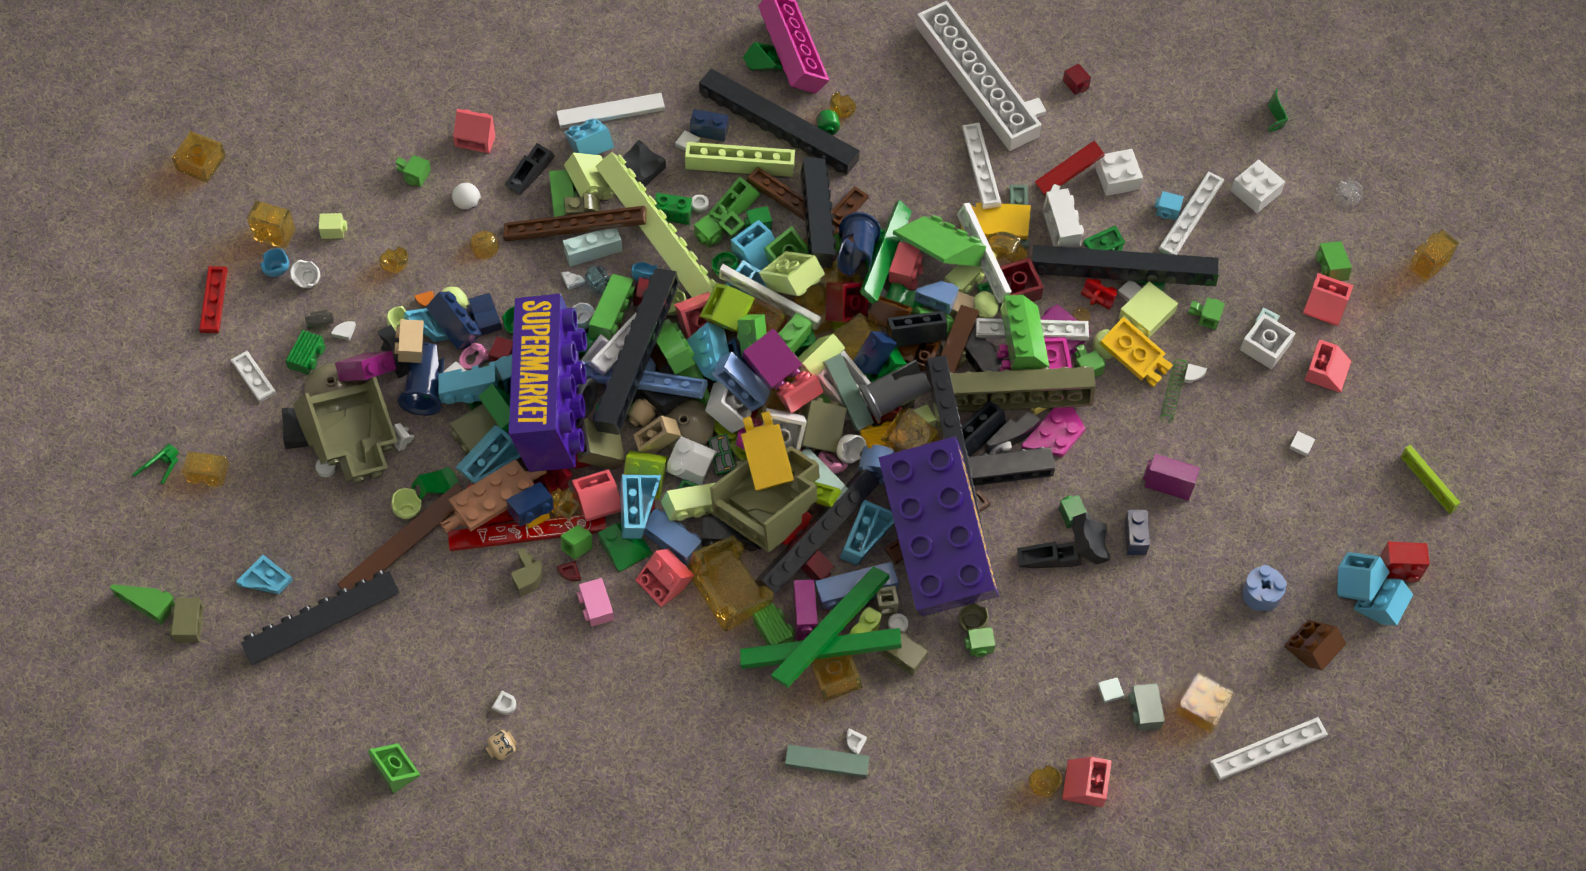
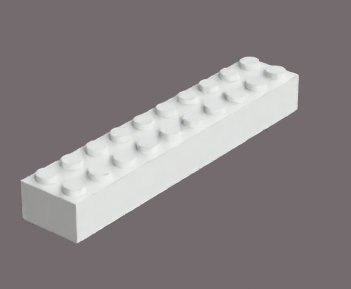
(978, 76)

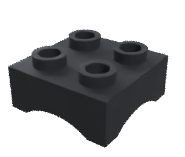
(644, 163)
(388, 337)
(663, 401)
(292, 432)
(1090, 538)

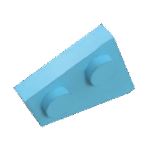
(430, 326)
(265, 577)

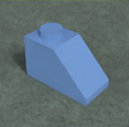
(938, 296)

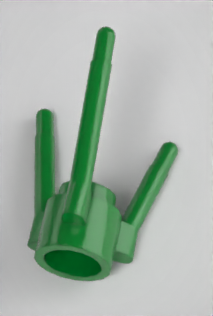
(166, 455)

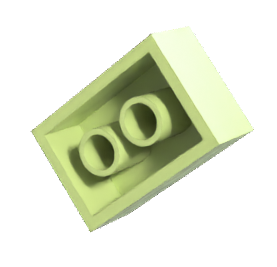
(792, 273)

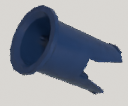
(865, 233)
(423, 380)

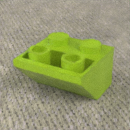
(726, 307)
(646, 464)

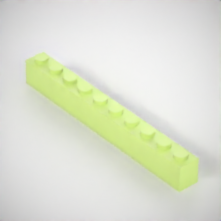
(657, 229)

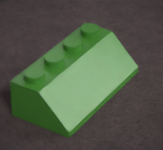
(1023, 333)

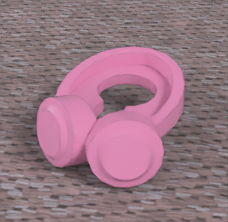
(482, 356)
(836, 466)

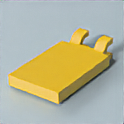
(1007, 218)
(1136, 351)
(766, 453)

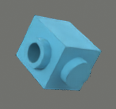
(1168, 205)

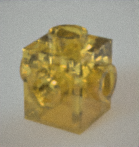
(564, 503)

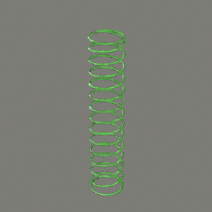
(1165, 414)

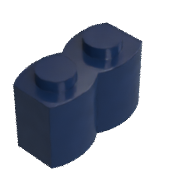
(484, 313)

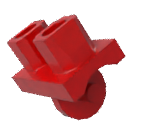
(1098, 293)

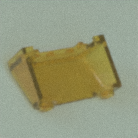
(727, 583)

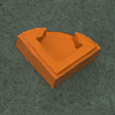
(424, 298)

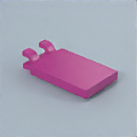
(1056, 350)

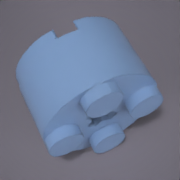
(870, 461)
(1264, 588)

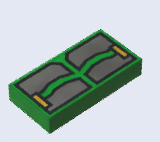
(723, 458)

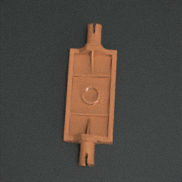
(488, 496)

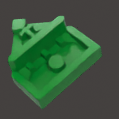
(1106, 240)

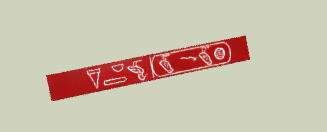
(513, 533)

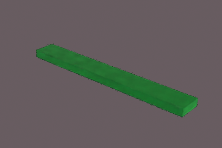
(885, 253)
(830, 627)
(839, 646)

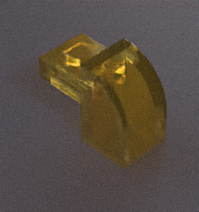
(1007, 245)

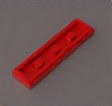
(1070, 167)
(213, 299)

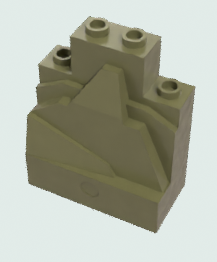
(349, 429)
(768, 514)

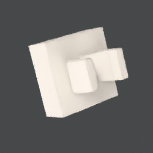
(402, 436)

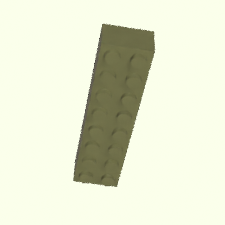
(1024, 388)

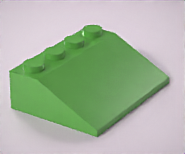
(942, 241)

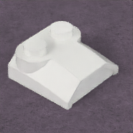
(690, 460)

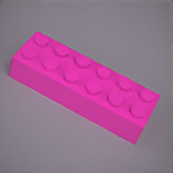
(794, 44)

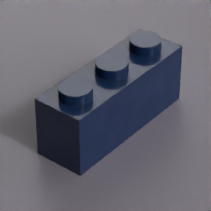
(453, 320)

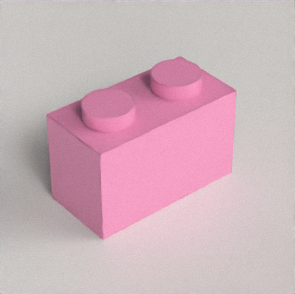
(596, 602)

